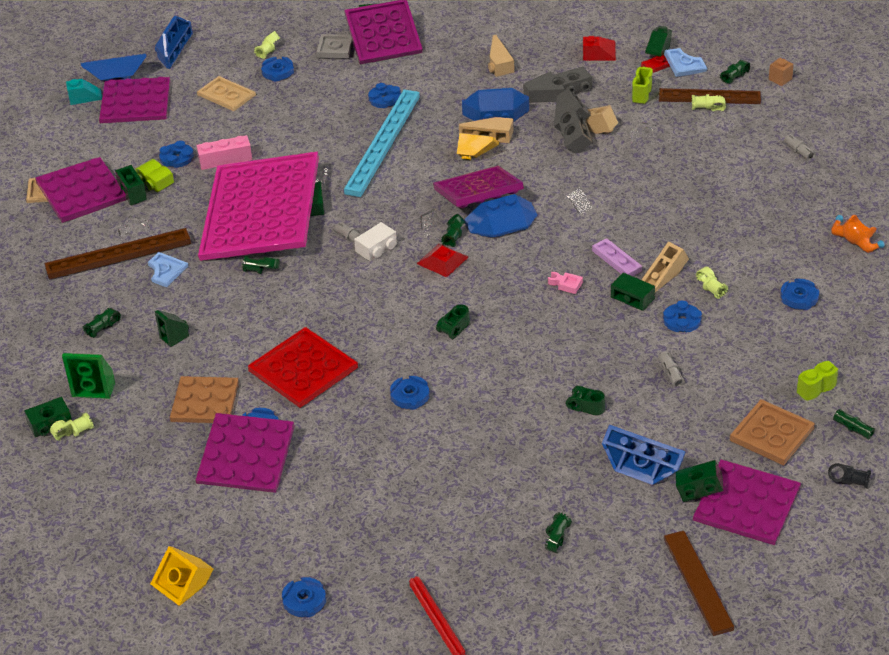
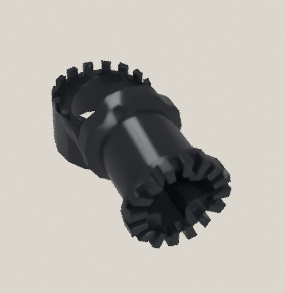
(851, 475)

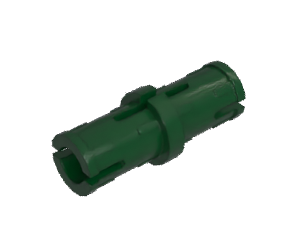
(853, 424)

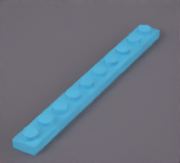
(381, 143)

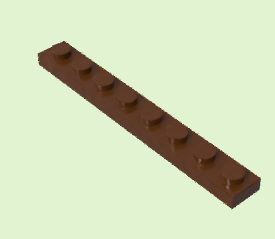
(117, 253)

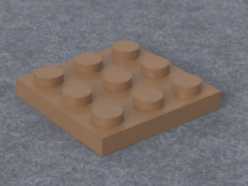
(203, 397)
(772, 432)

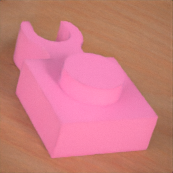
(567, 282)

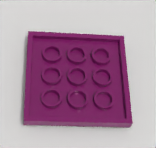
(383, 31)
(135, 100)
(478, 186)
(80, 189)
(245, 452)
(750, 503)

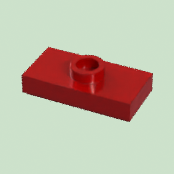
(657, 63)

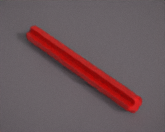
(436, 616)

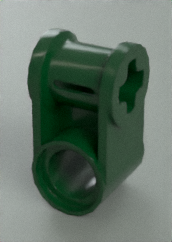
(454, 321)
(587, 401)

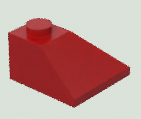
(598, 49)
(442, 260)

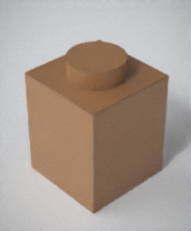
(781, 71)

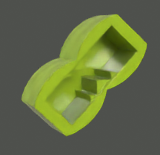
(642, 85)
(155, 175)
(817, 380)

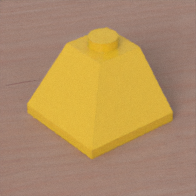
(474, 145)
(180, 575)

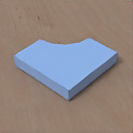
(684, 64)
(166, 268)

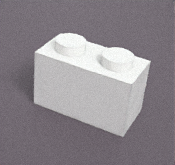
(375, 241)

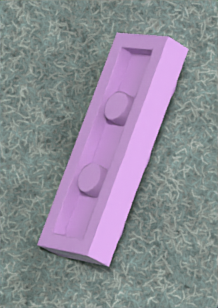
(616, 258)

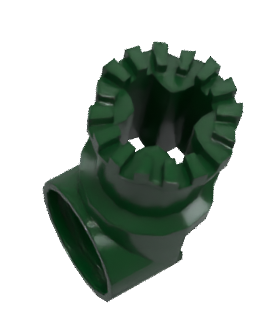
(734, 71)
(453, 231)
(258, 265)
(101, 322)
(556, 531)

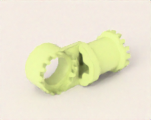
(267, 45)
(708, 102)
(711, 283)
(71, 427)

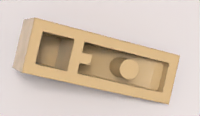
(500, 59)
(601, 120)
(494, 127)
(666, 266)

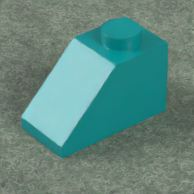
(82, 91)

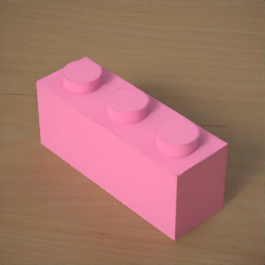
(224, 152)

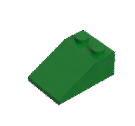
(88, 375)

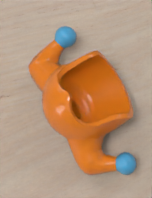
(856, 233)

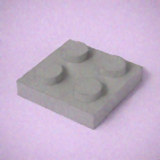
(334, 46)

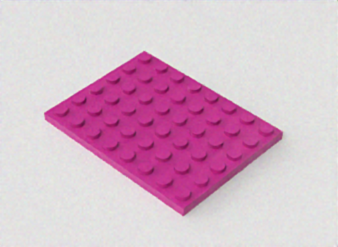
(259, 206)

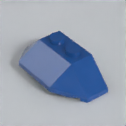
(173, 40)
(115, 67)
(495, 103)
(501, 216)
(641, 456)

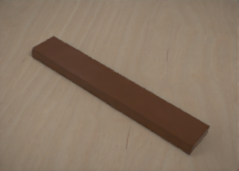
(730, 96)
(698, 583)

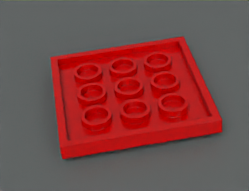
(302, 367)

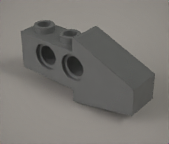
(549, 86)
(571, 121)

